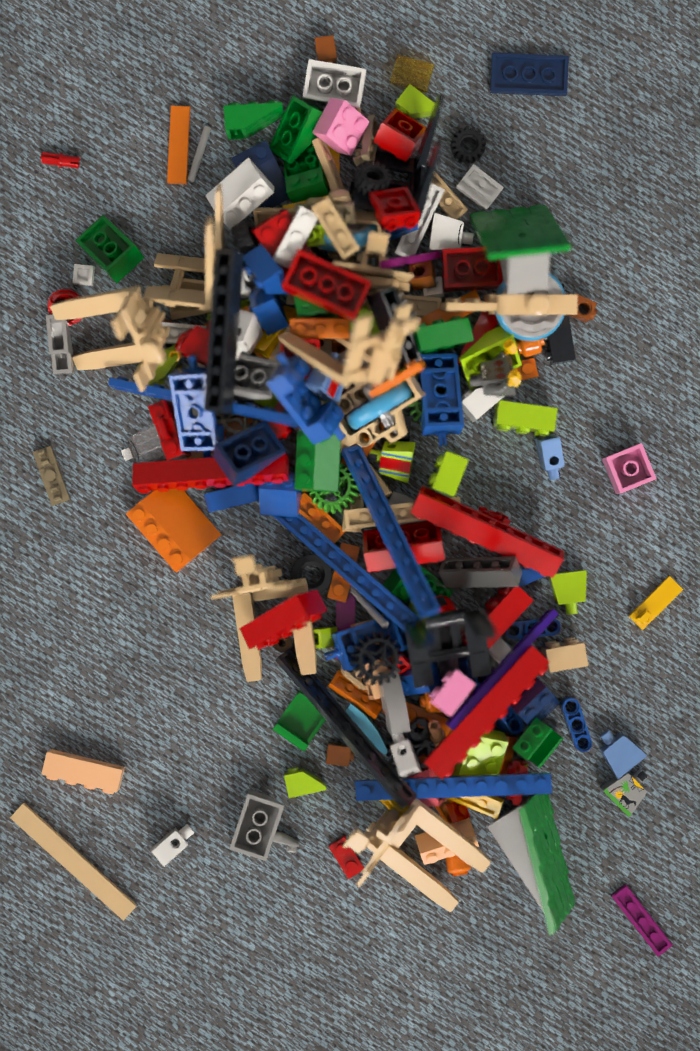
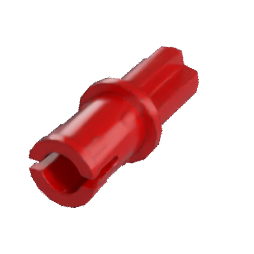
(60, 160)

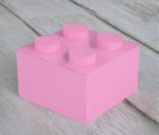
(341, 126)
(629, 468)
(452, 692)

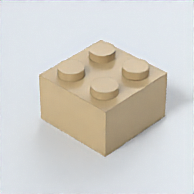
(565, 655)

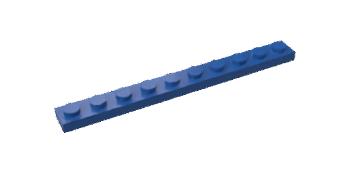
(248, 410)
(390, 531)
(348, 569)
(462, 786)

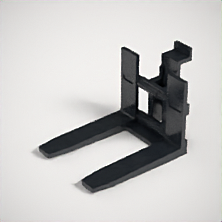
(419, 178)
(447, 643)

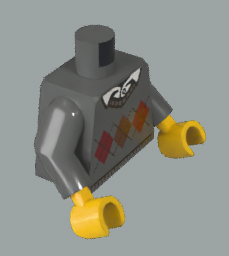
(498, 374)

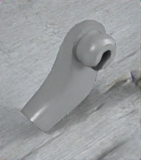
(283, 838)

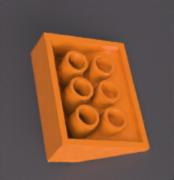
(174, 526)

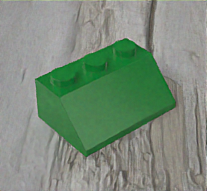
(443, 335)
(317, 464)

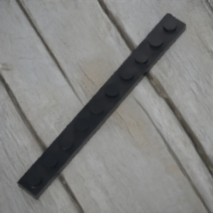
(348, 730)

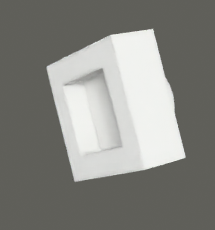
(83, 274)
(435, 291)

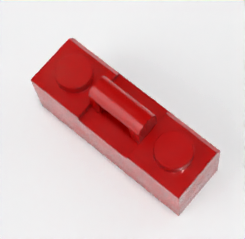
(165, 423)

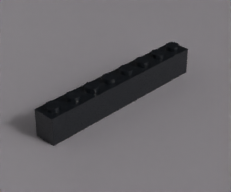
(223, 331)

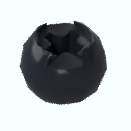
(416, 735)

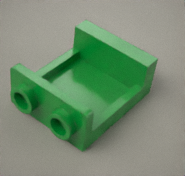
(299, 722)
(537, 743)

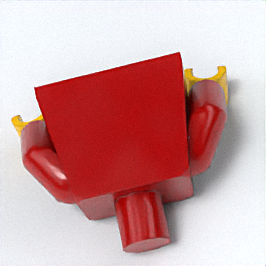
(193, 342)

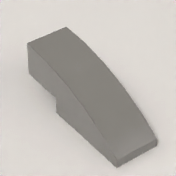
(60, 345)
(394, 706)

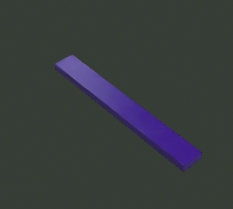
(501, 669)

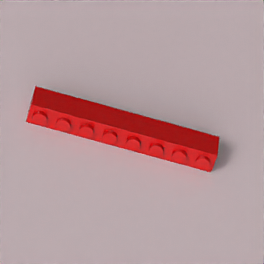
(198, 474)
(487, 532)
(486, 712)

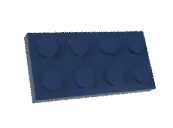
(529, 74)

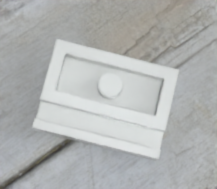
(479, 187)

